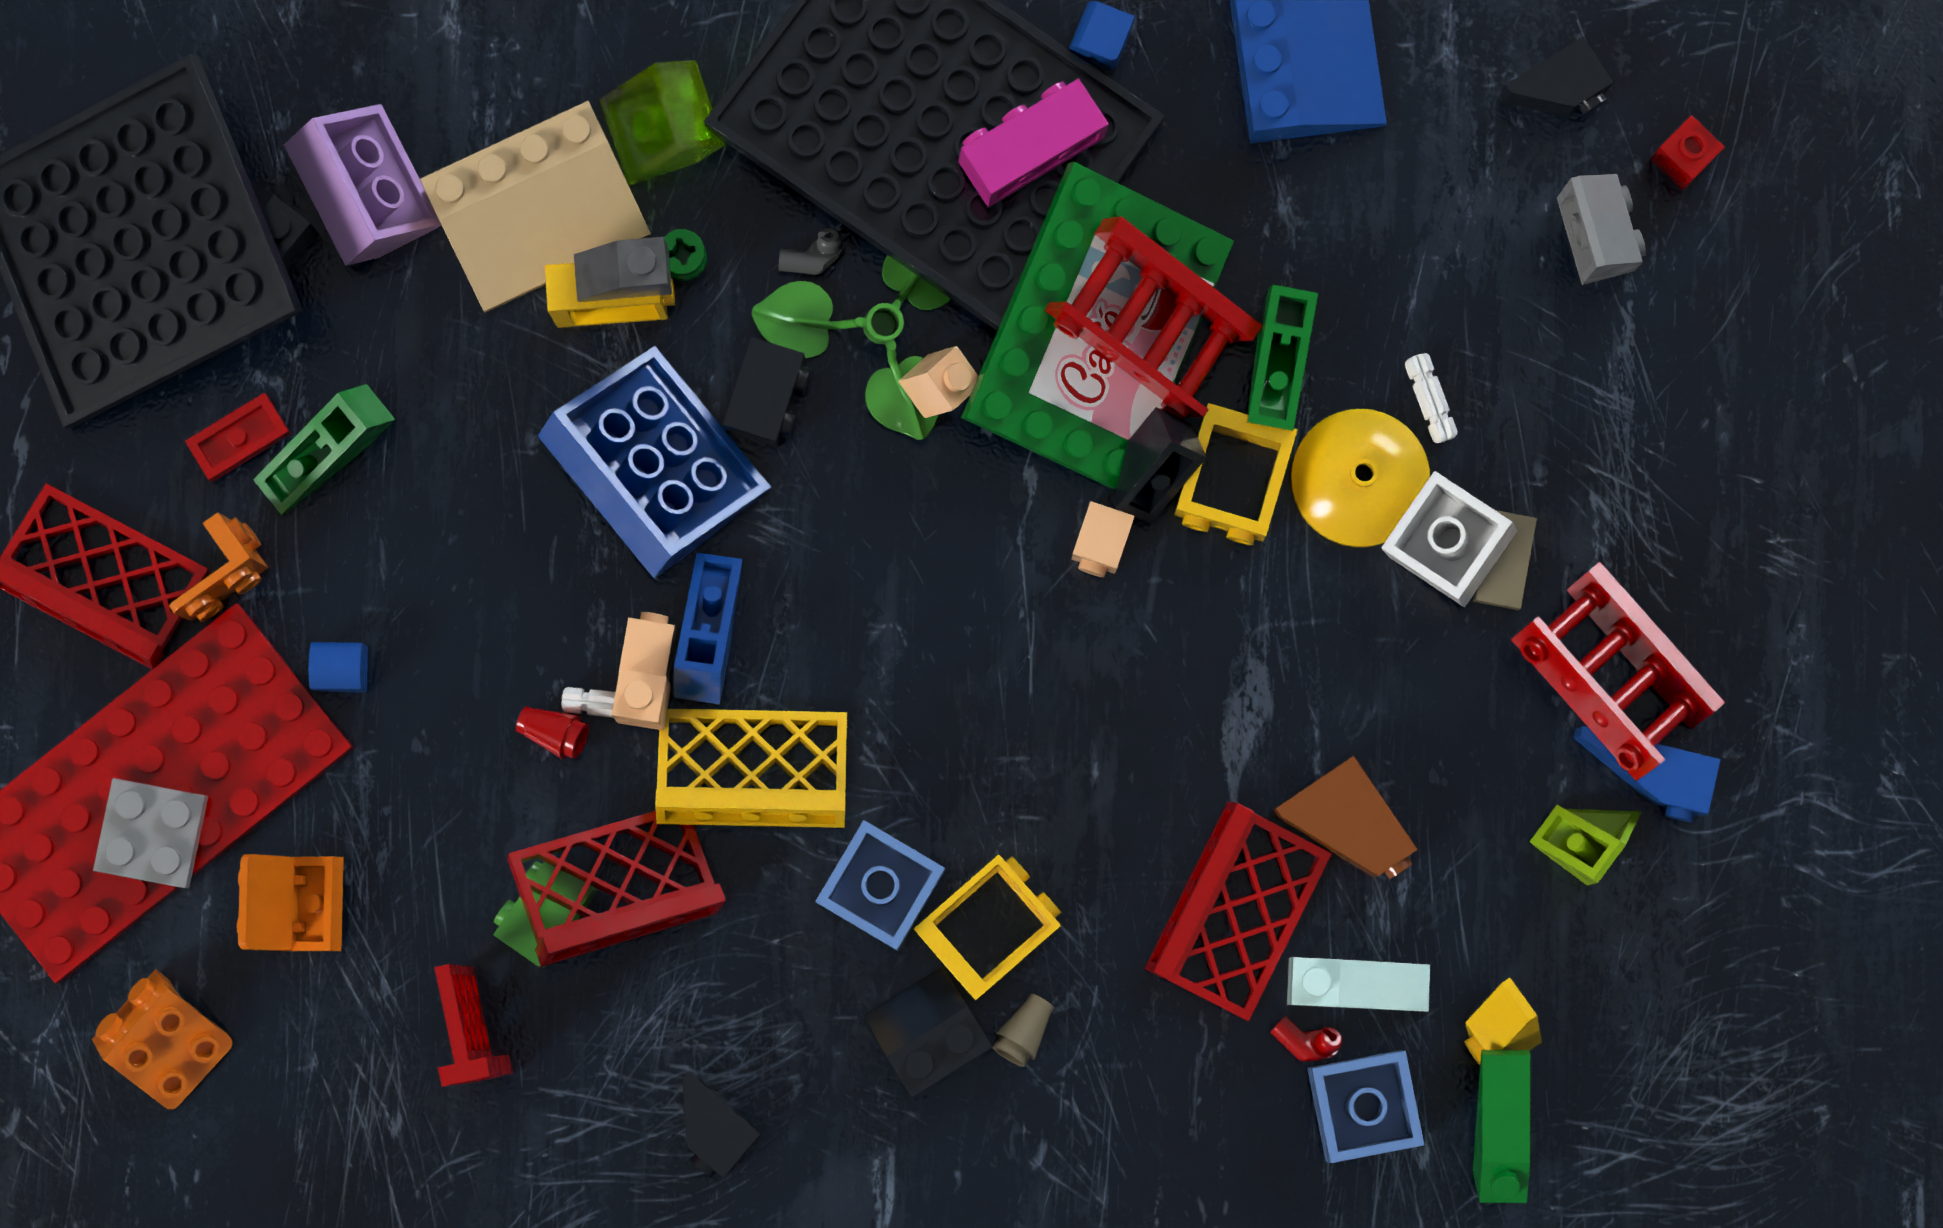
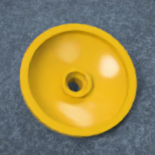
(1326, 482)

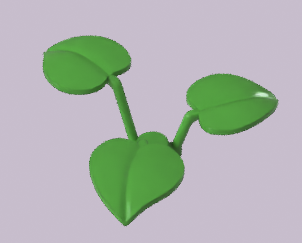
(799, 320)

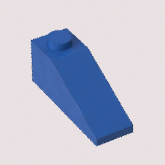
(707, 629)
(1679, 784)

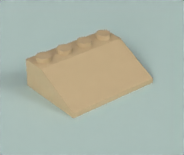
(533, 204)

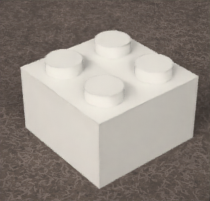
(1449, 539)

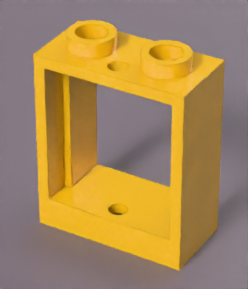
(568, 312)
(1235, 425)
(1015, 877)

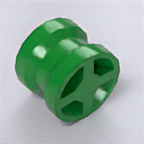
(685, 264)

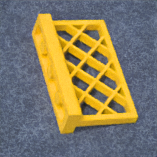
(747, 805)

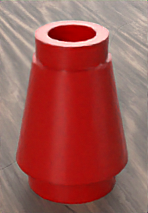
(554, 731)

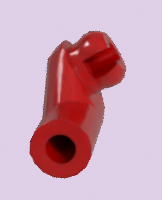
(1309, 1044)

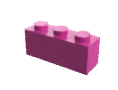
(1032, 141)

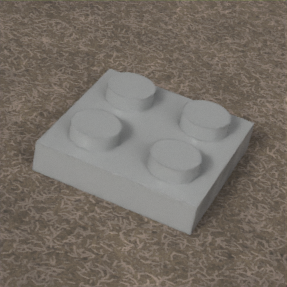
(150, 833)

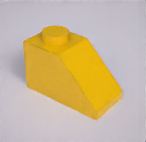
(1503, 1023)

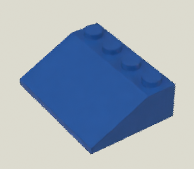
(1307, 67)
(653, 460)

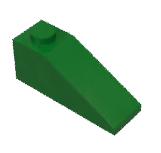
(1281, 356)
(324, 446)
(1503, 1127)

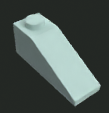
(1358, 984)

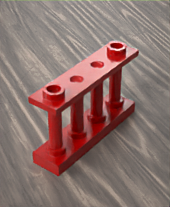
(1192, 296)
(1643, 645)

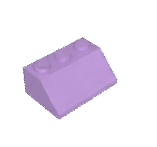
(361, 183)

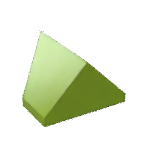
(1585, 839)

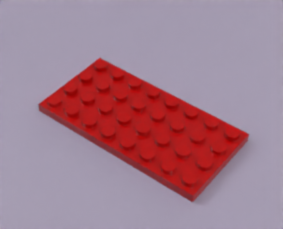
(206, 721)

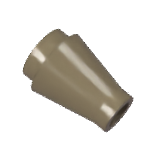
(1022, 1033)

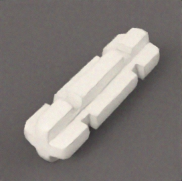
(1431, 398)
(595, 702)

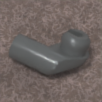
(816, 257)

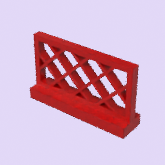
(74, 609)
(1202, 892)
(621, 923)
(466, 1029)

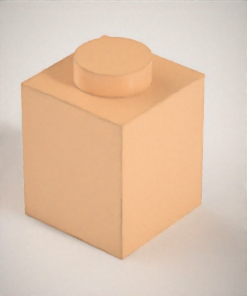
(940, 382)
(1102, 539)
(649, 644)
(641, 699)

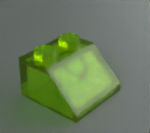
(660, 120)

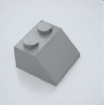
(1600, 227)

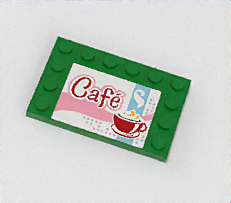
(1059, 390)

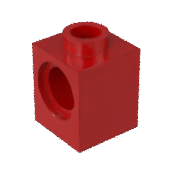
(1687, 152)

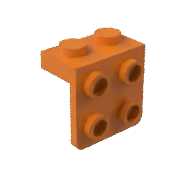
(239, 574)
(290, 903)
(161, 1041)

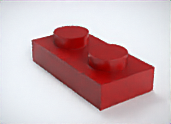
(238, 437)

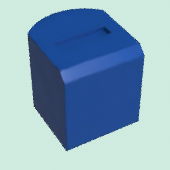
(1102, 35)
(338, 667)

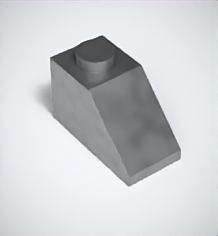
(623, 270)

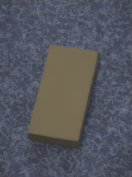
(1507, 578)

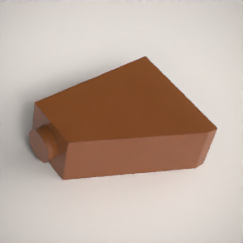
(1350, 820)

